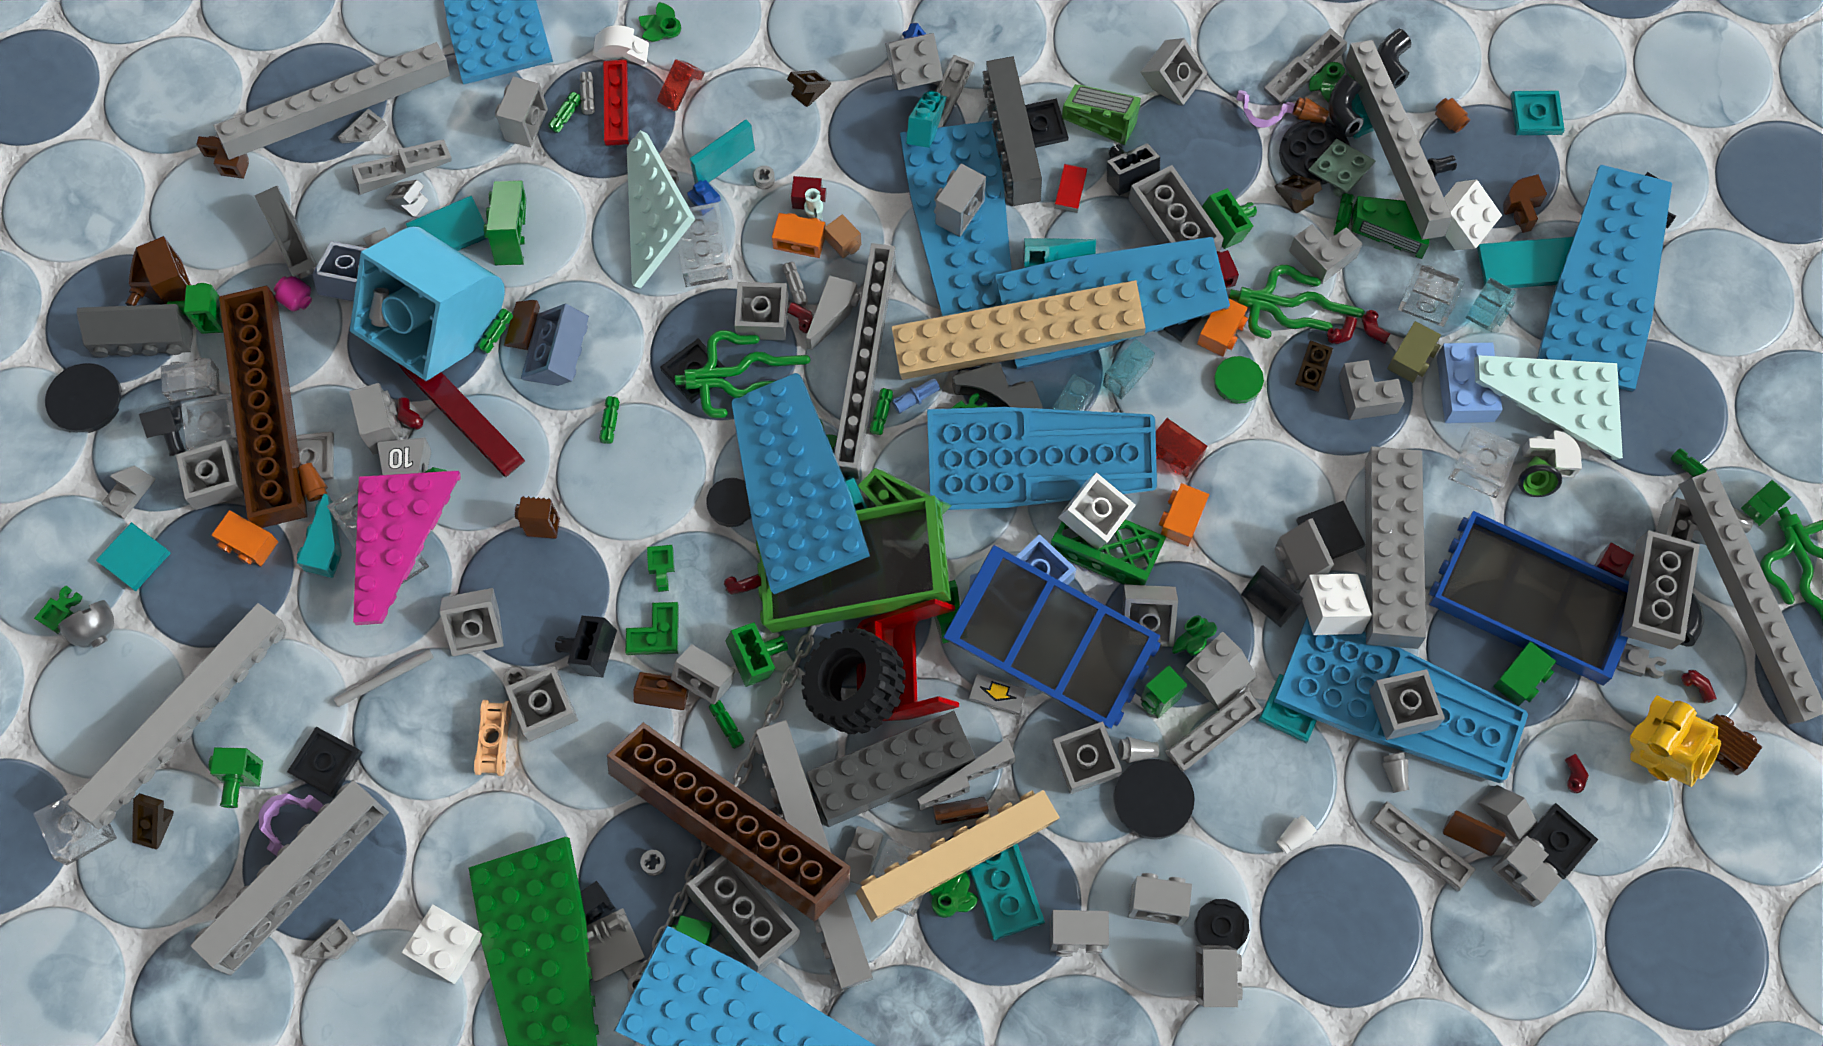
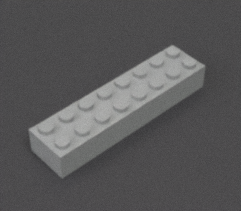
(1395, 547)
(289, 878)

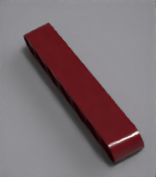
(469, 421)

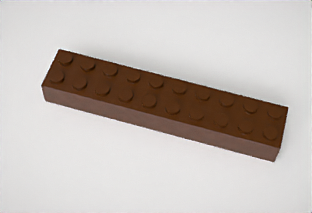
(262, 407)
(729, 821)

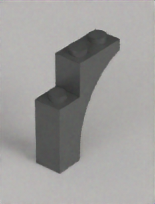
(287, 232)
(992, 387)

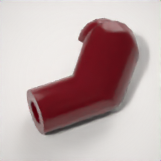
(804, 316)
(1371, 327)
(1344, 334)
(408, 416)
(745, 585)
(1702, 683)
(1578, 776)

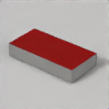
(1070, 188)

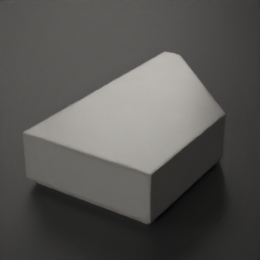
(363, 128)
(331, 943)

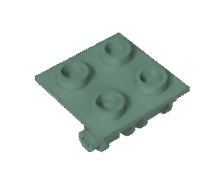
(1341, 166)

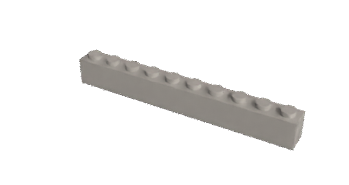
(332, 100)
(1398, 141)
(864, 359)
(1752, 597)
(177, 717)
(799, 810)

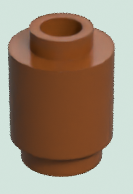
(1452, 114)

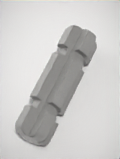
(587, 93)
(795, 284)

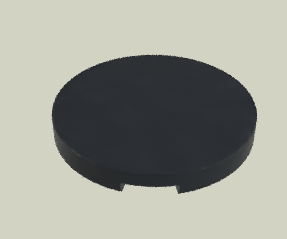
(1305, 144)
(83, 398)
(1154, 798)

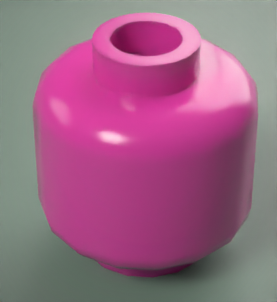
(293, 293)

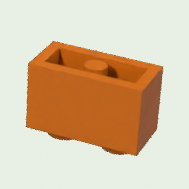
(799, 235)
(1221, 328)
(1184, 514)
(244, 538)

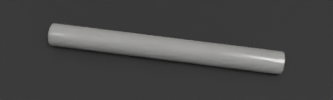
(383, 677)

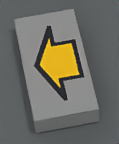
(997, 694)

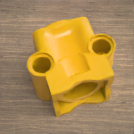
(1675, 742)

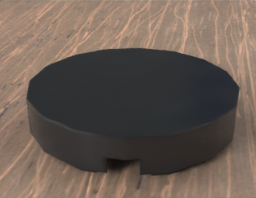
(729, 502)
(1221, 924)

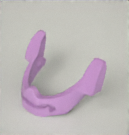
(1244, 97)
(271, 809)

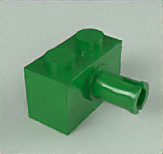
(1229, 216)
(202, 308)
(752, 654)
(235, 768)

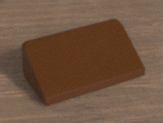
(522, 324)
(659, 691)
(960, 810)
(1473, 833)

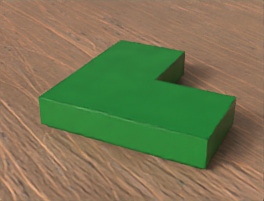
(661, 637)

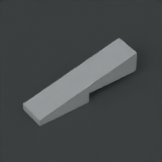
(1303, 68)
(407, 163)
(958, 784)

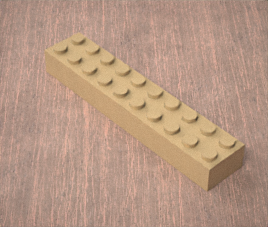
(1019, 330)

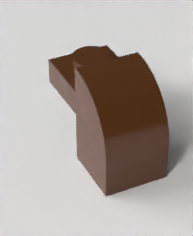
(212, 148)
(1522, 200)

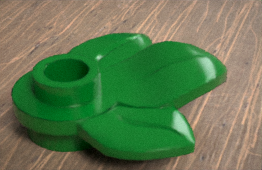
(657, 25)
(1325, 80)
(1196, 635)
(956, 893)

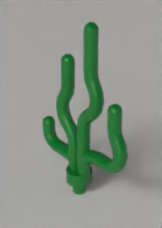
(1266, 301)
(708, 375)
(1798, 541)

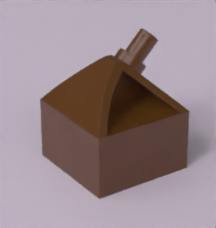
(157, 274)

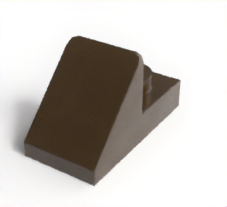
(807, 86)
(1298, 192)
(150, 821)

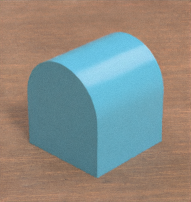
(434, 303)

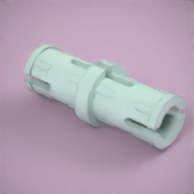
(813, 206)

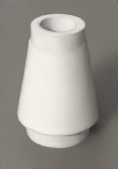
(1296, 834)

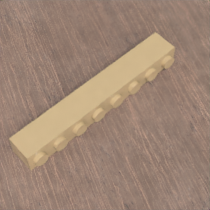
(956, 855)

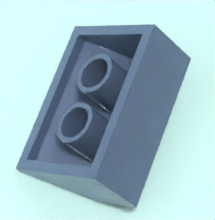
(338, 271)
(555, 346)

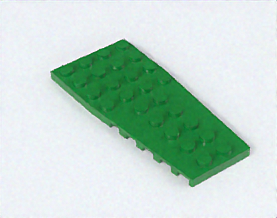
(537, 945)

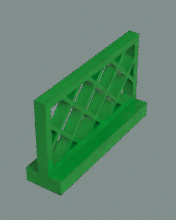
(1104, 563)

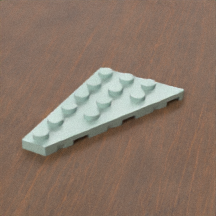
(655, 209)
(1570, 394)

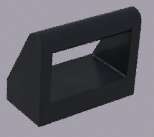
(1272, 596)

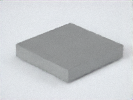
(318, 450)

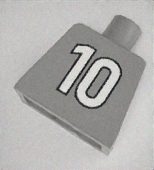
(404, 456)

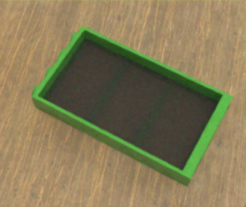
(902, 570)

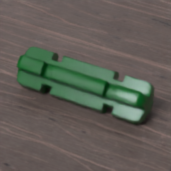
(564, 112)
(1344, 212)
(495, 330)
(881, 411)
(609, 420)
(1690, 464)
(726, 724)

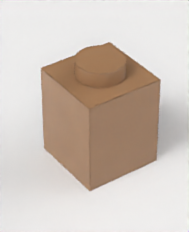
(843, 236)

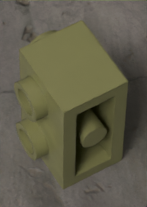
(1414, 351)

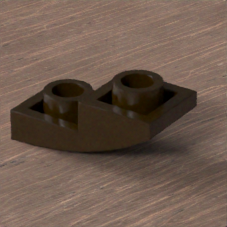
(1314, 366)

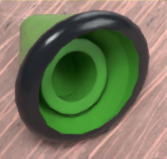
(1539, 478)

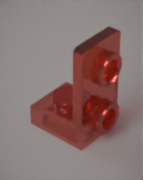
(677, 83)

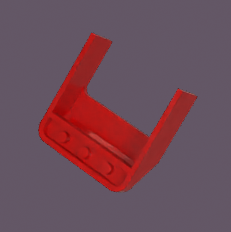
(898, 630)

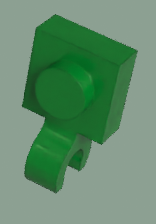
(659, 563)

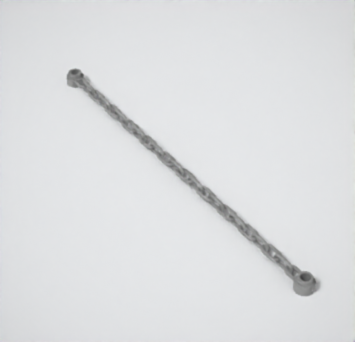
(738, 781)

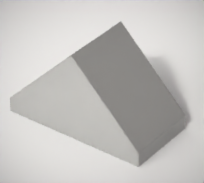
(1509, 811)

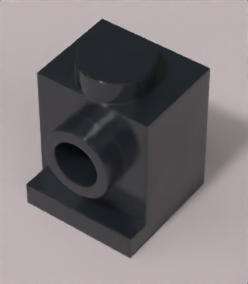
(594, 901)

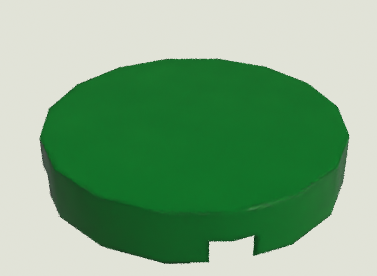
(1238, 379)

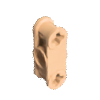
(492, 756)

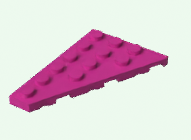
(391, 530)

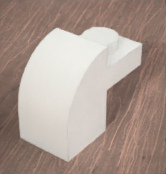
(620, 42)
(1560, 450)

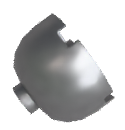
(88, 625)

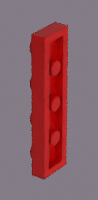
(616, 102)

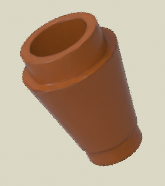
(1308, 110)
(311, 482)

